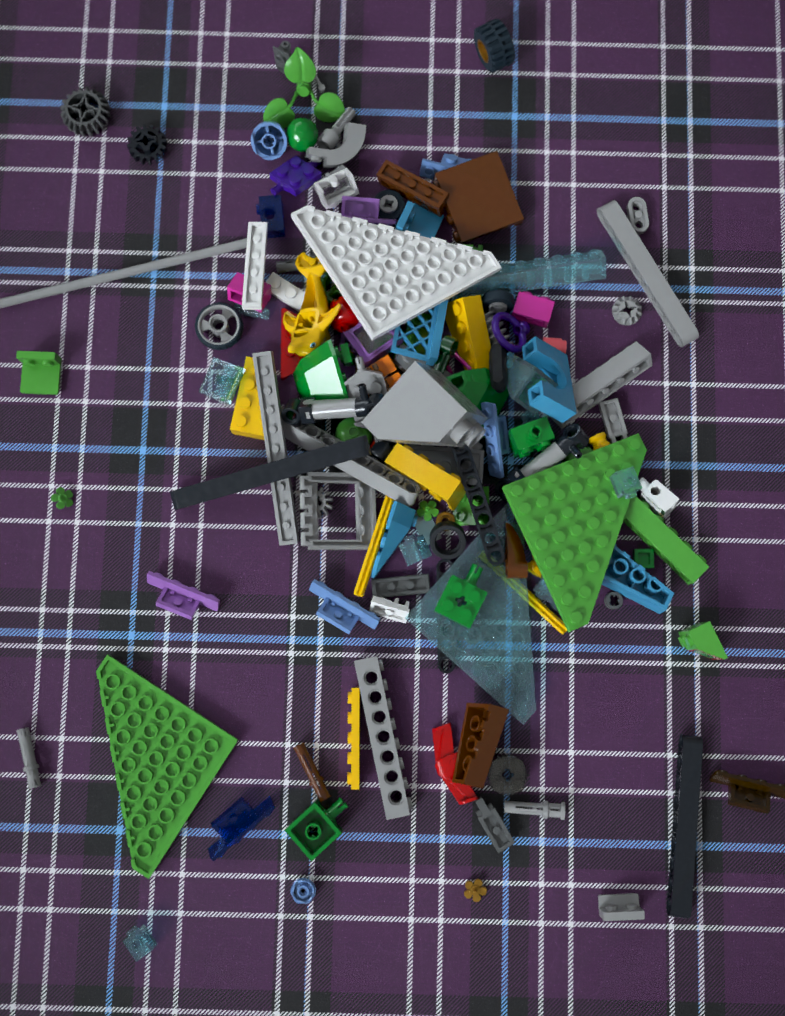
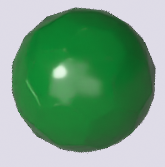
(302, 134)

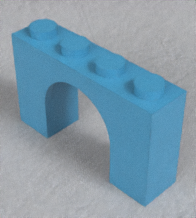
(552, 401)

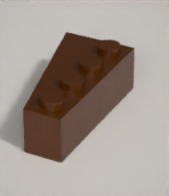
(478, 743)

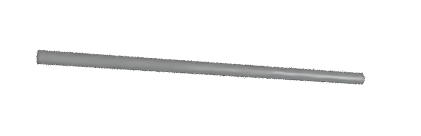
(123, 273)

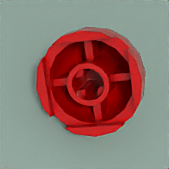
(345, 319)

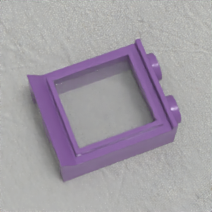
(366, 347)

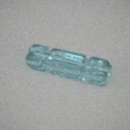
(252, 313)

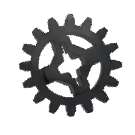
(139, 140)

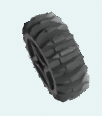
(90, 117)

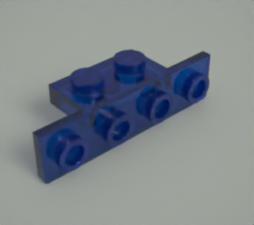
(236, 823)

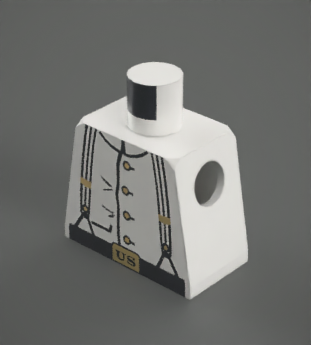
(658, 497)

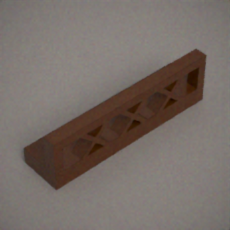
(412, 187)

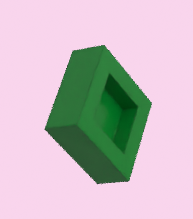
(644, 557)

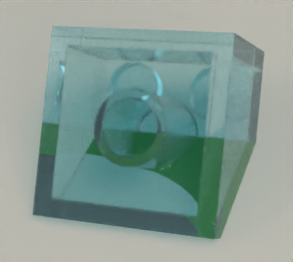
(221, 381)

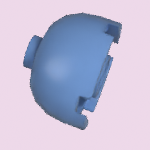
(269, 140)

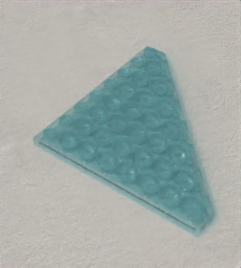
(498, 644)

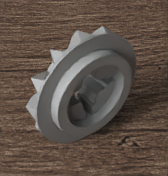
(623, 317)

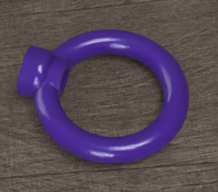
(524, 330)

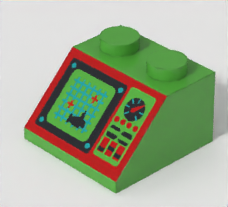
(703, 641)

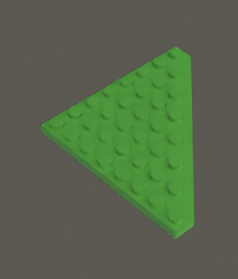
(574, 522)
(160, 759)

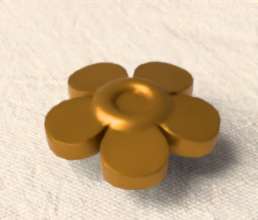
(475, 889)

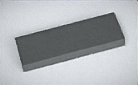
(401, 586)

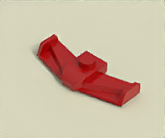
(445, 763)

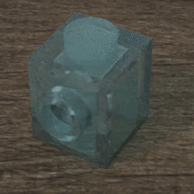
(625, 483)
(414, 549)
(139, 942)

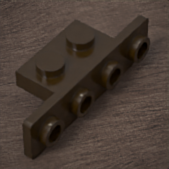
(748, 792)

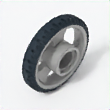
(228, 312)

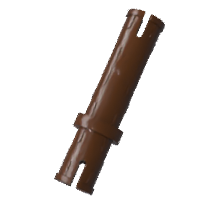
(322, 794)

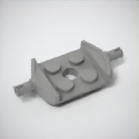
(374, 383)

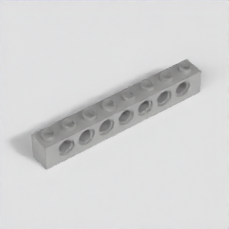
(392, 808)

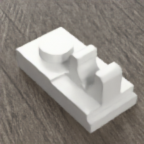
(389, 609)

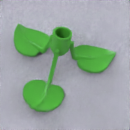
(301, 70)

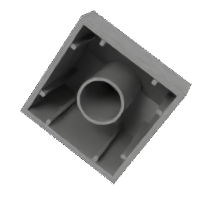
(426, 411)

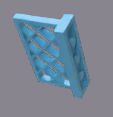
(433, 339)

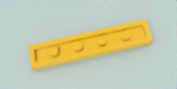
(354, 739)

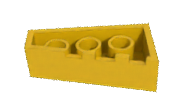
(468, 324)
(246, 414)
(426, 475)

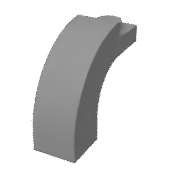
(352, 142)

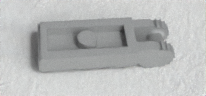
(613, 419)

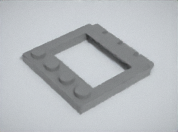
(364, 508)

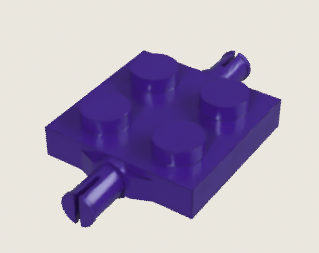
(295, 176)

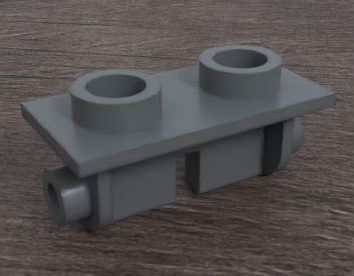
(282, 54)

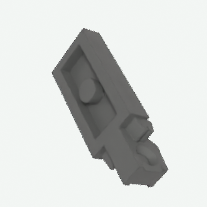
(493, 825)

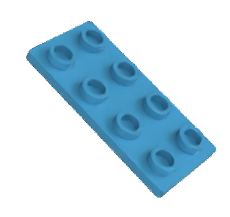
(419, 220)

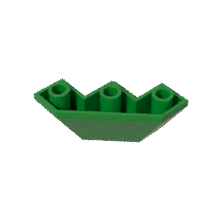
(320, 374)
(477, 388)

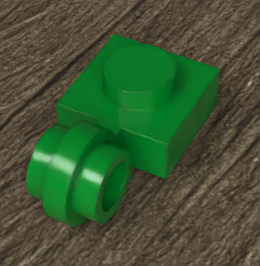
(346, 356)

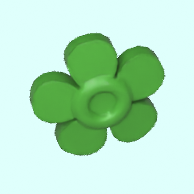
(62, 497)
(427, 510)

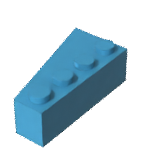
(635, 583)

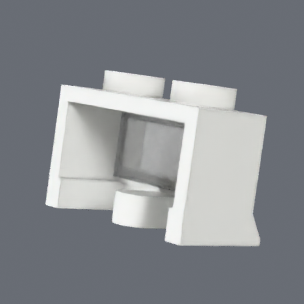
(335, 186)

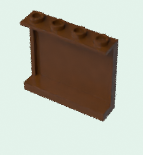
(478, 198)

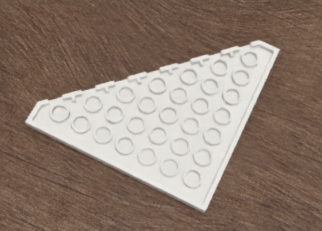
(387, 271)

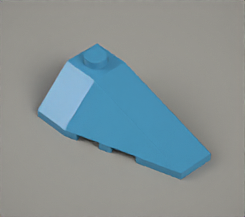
(397, 527)

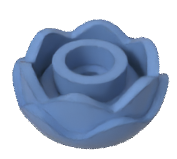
(303, 897)

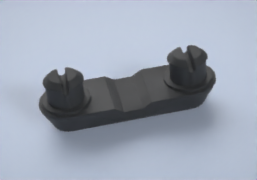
(498, 368)

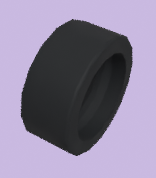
(447, 554)

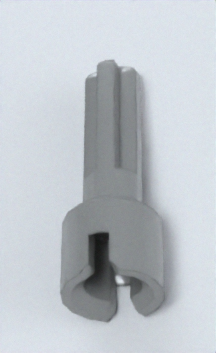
(330, 137)

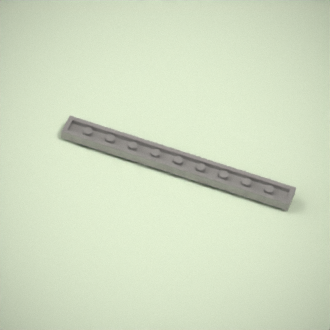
(275, 445)

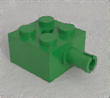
(530, 437)
(469, 591)
(316, 816)

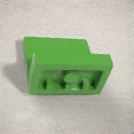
(40, 372)

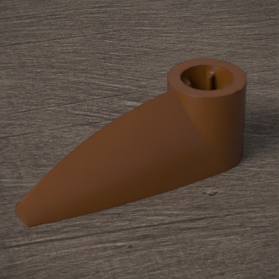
(515, 561)

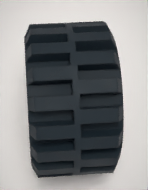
(494, 45)

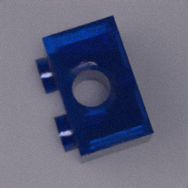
(272, 206)

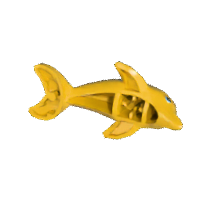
(313, 320)

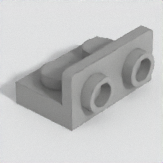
(620, 907)

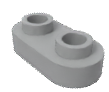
(638, 217)

